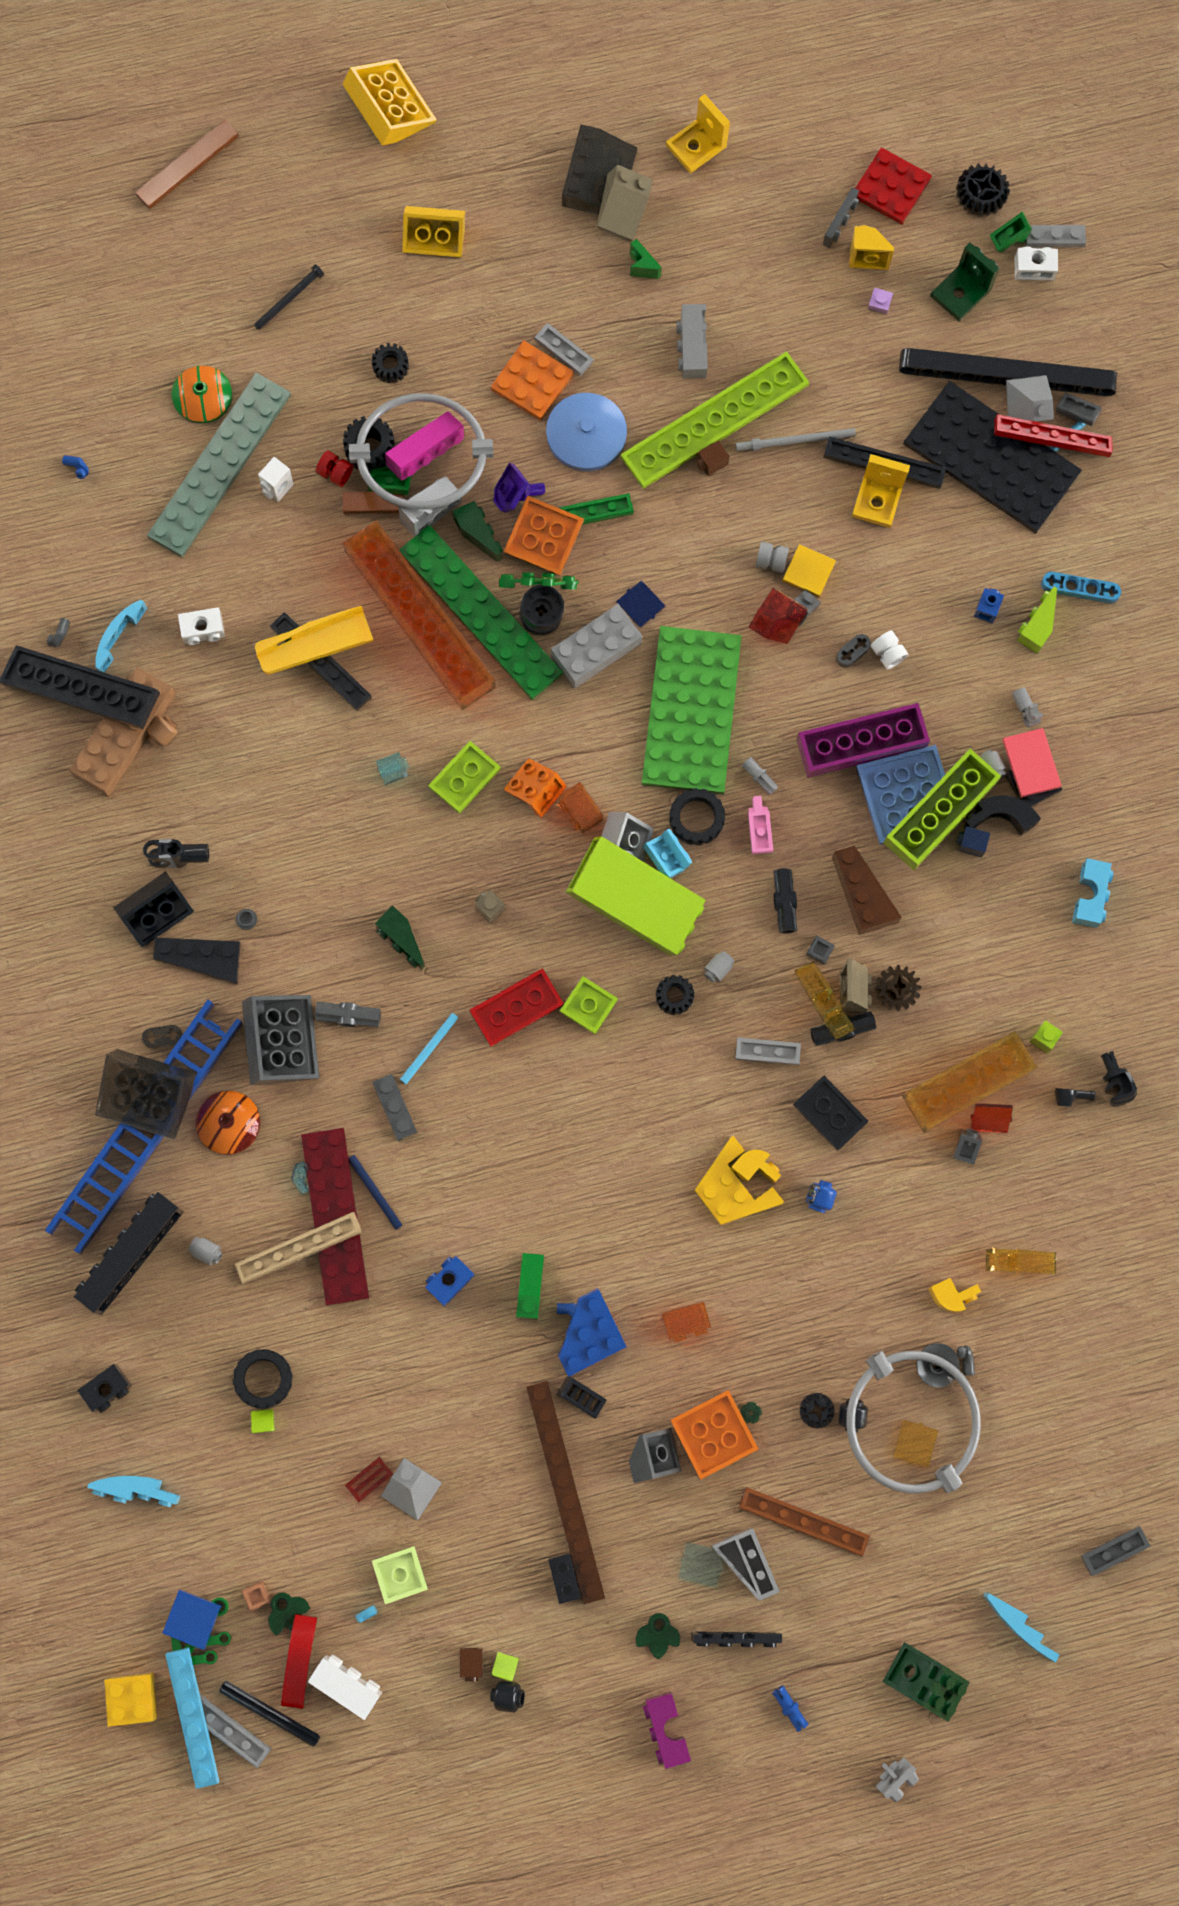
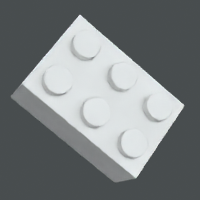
(345, 1686)

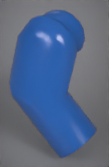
(566, 1308)

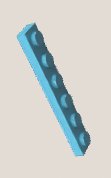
(192, 1718)

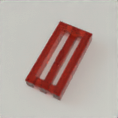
(383, 1467)

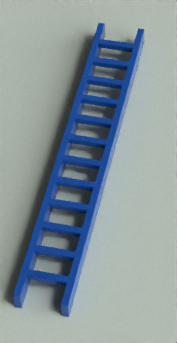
(152, 1144)

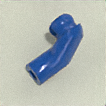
(77, 462)

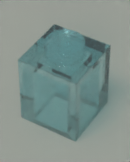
(392, 768)

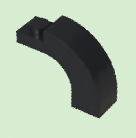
(1012, 809)

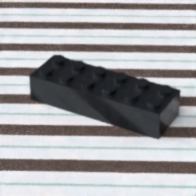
(128, 1253)

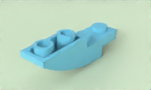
(125, 1487)

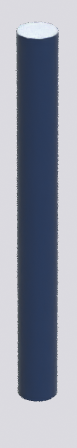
(375, 1192)

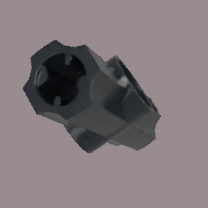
(785, 901)
(861, 1023)

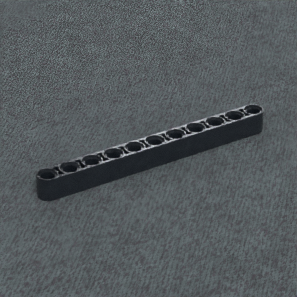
(998, 370)

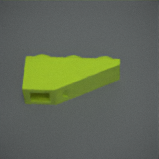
(1041, 624)

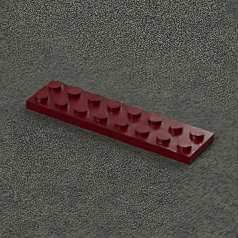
(330, 1199)

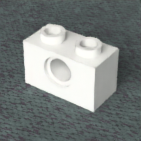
(1027, 270)
(275, 480)
(192, 620)

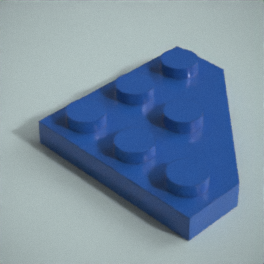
(590, 1334)

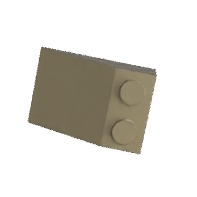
(623, 202)
(854, 987)

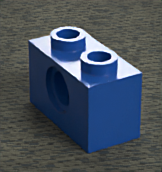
(445, 1293)

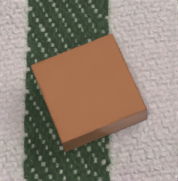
(256, 1596)

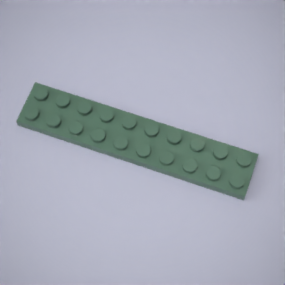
(219, 465)

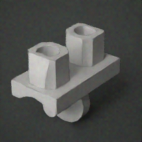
(894, 1777)

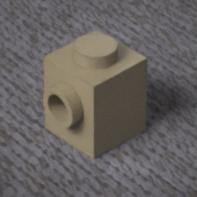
(489, 906)

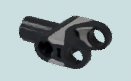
(174, 854)

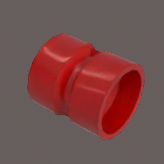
(333, 468)

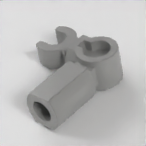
(1030, 712)

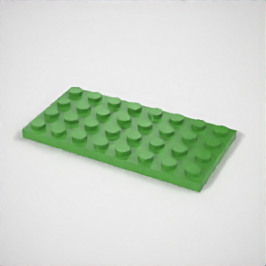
(691, 710)

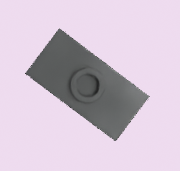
(1078, 409)

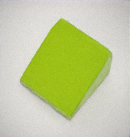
(262, 1421)
(505, 1666)

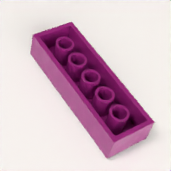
(862, 740)

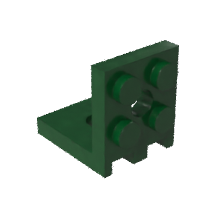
(972, 277)
(927, 1683)

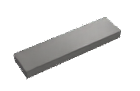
(234, 1734)

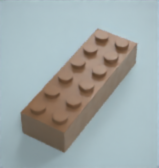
(116, 743)

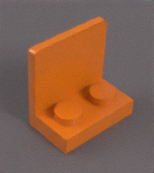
(536, 786)

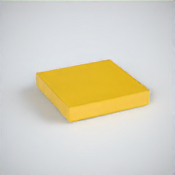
(809, 570)

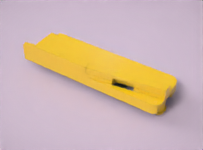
(314, 640)

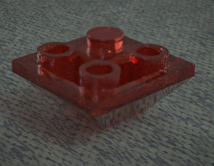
(778, 617)

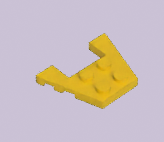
(724, 1192)

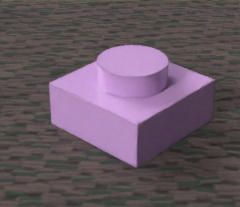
(880, 300)

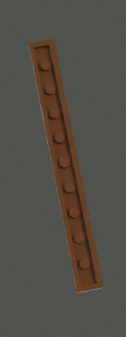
(565, 1492)

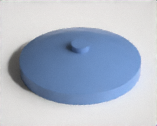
(586, 431)

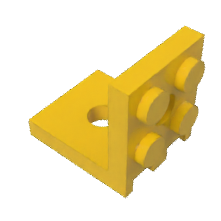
(707, 131)
(881, 481)

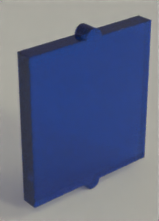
(640, 604)

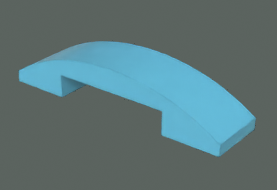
(133, 614)

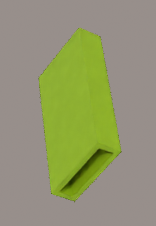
(636, 896)

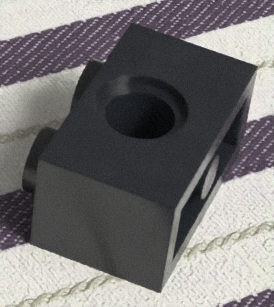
(92, 1393)
(564, 1578)

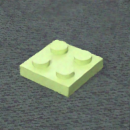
(399, 1575)

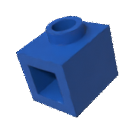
(989, 605)

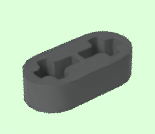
(850, 647)

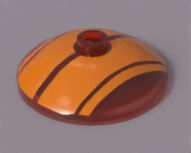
(235, 1135)

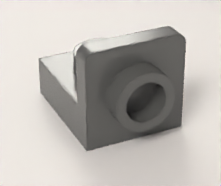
(968, 1146)

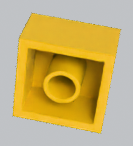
(130, 1699)

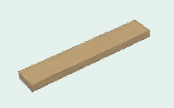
(298, 1248)

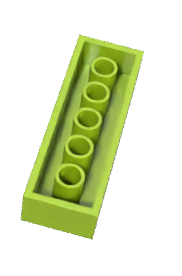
(942, 809)

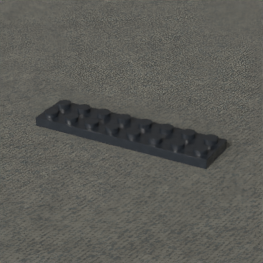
(79, 687)

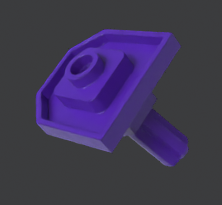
(514, 488)

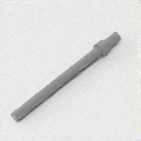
(756, 444)

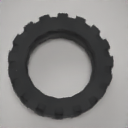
(702, 796)
(240, 1372)

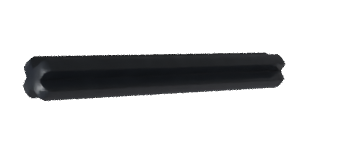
(269, 1713)

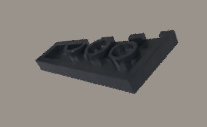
(208, 957)
(726, 1639)

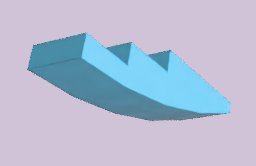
(1015, 1621)

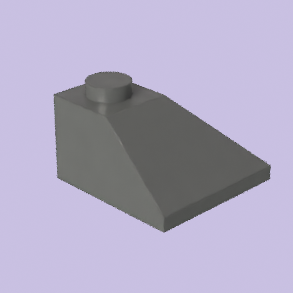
(654, 1456)

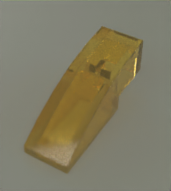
(1020, 1261)

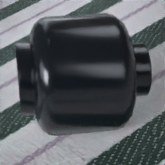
(860, 1416)
(507, 1696)

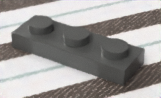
(841, 218)
(394, 1107)
(1115, 1551)

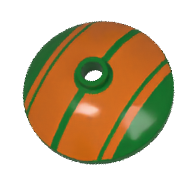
(203, 404)

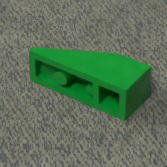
(530, 1286)

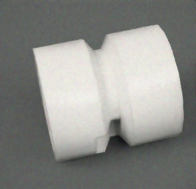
(888, 648)

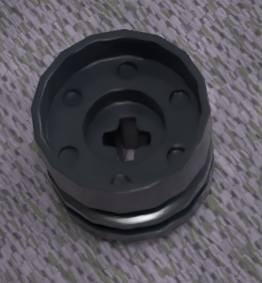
(545, 599)

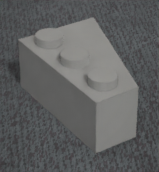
(692, 341)
(748, 1563)

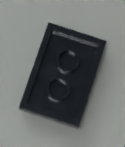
(830, 1113)

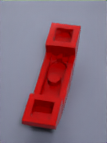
(298, 1661)

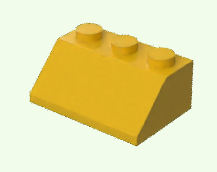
(433, 231)

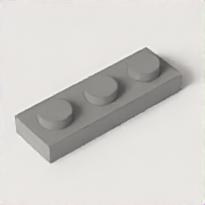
(1056, 236)
(563, 349)
(768, 1051)

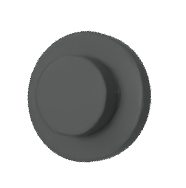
(246, 919)

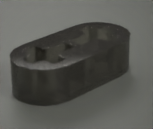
(161, 1031)

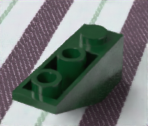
(473, 528)
(398, 930)

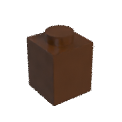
(712, 458)
(471, 1663)

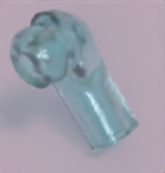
(298, 1177)

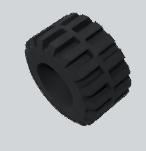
(378, 431)

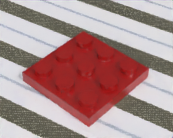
(892, 185)

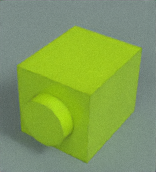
(1046, 1036)

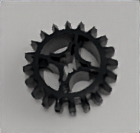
(992, 196)

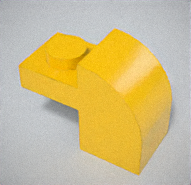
(752, 1161)
(949, 1299)

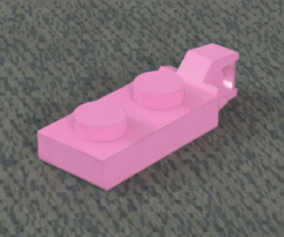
(760, 827)

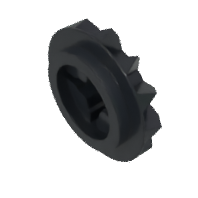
(812, 1419)

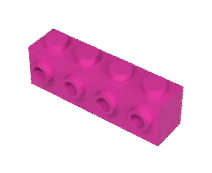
(424, 445)

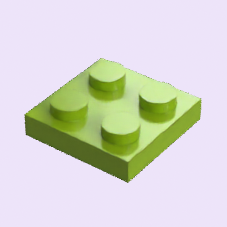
(588, 1005)

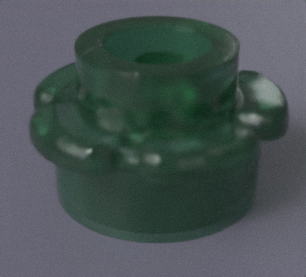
(751, 1406)

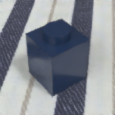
(973, 841)

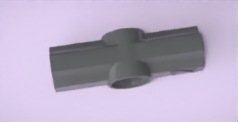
(347, 1014)

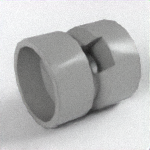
(772, 557)

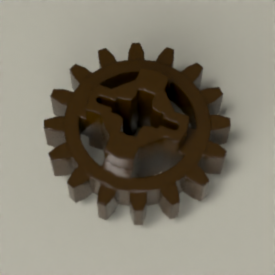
(888, 988)

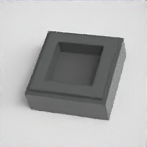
(820, 950)

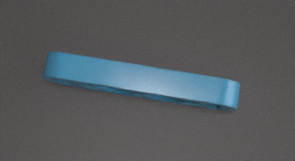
(1081, 583)

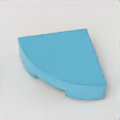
(366, 1614)

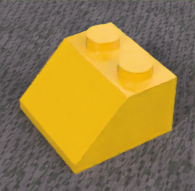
(869, 249)

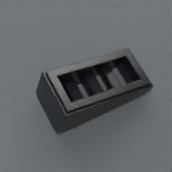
(585, 1390)

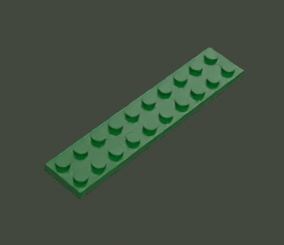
(481, 612)

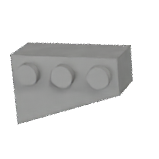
(418, 520)

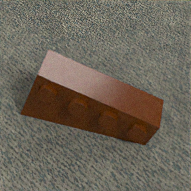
(863, 892)

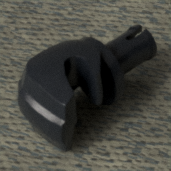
(1118, 1079)

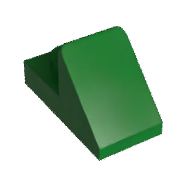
(1014, 230)
(645, 264)

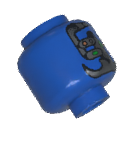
(821, 1196)

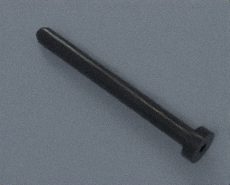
(316, 272)

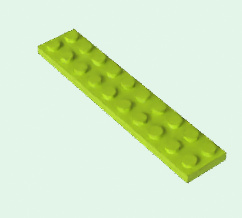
(714, 419)

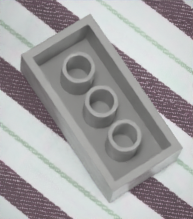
(596, 646)

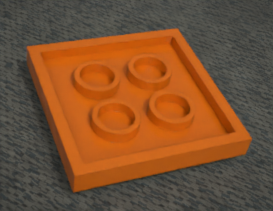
(532, 380)
(543, 535)
(714, 1434)

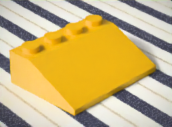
(388, 100)

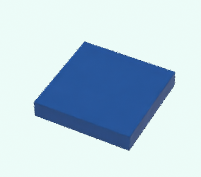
(191, 1619)

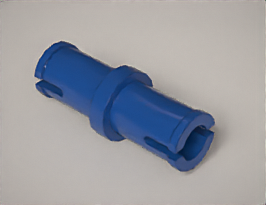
(790, 1708)

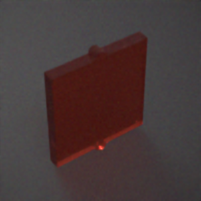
(991, 1118)

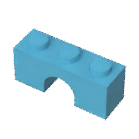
(1097, 876)

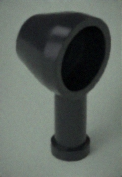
(1066, 1097)

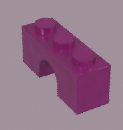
(671, 1751)

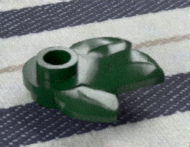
(285, 1616)
(657, 1638)

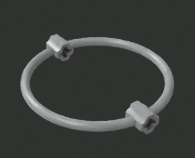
(481, 449)
(946, 1476)

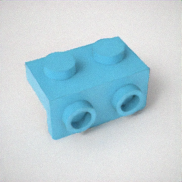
(668, 854)

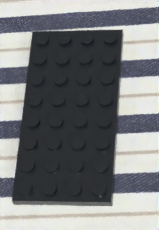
(1007, 472)

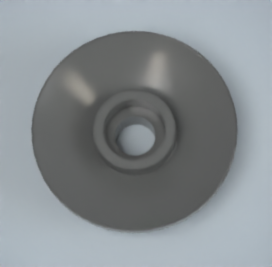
(937, 1377)

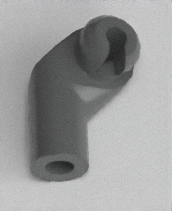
(60, 634)
(968, 1360)

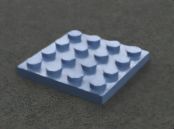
(897, 785)

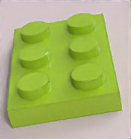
(464, 777)

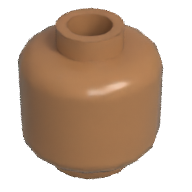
(162, 730)

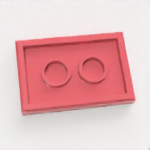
(1031, 762)

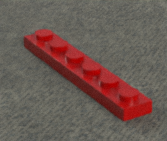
(1053, 435)

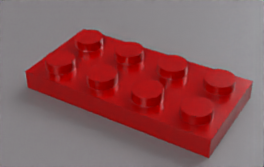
(516, 1007)

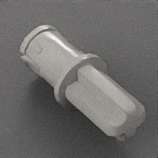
(760, 775)

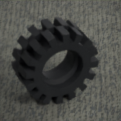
(386, 352)
(683, 985)

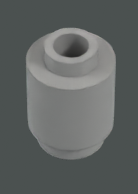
(994, 760)
(718, 967)
(205, 1251)

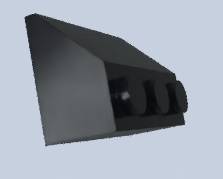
(153, 909)

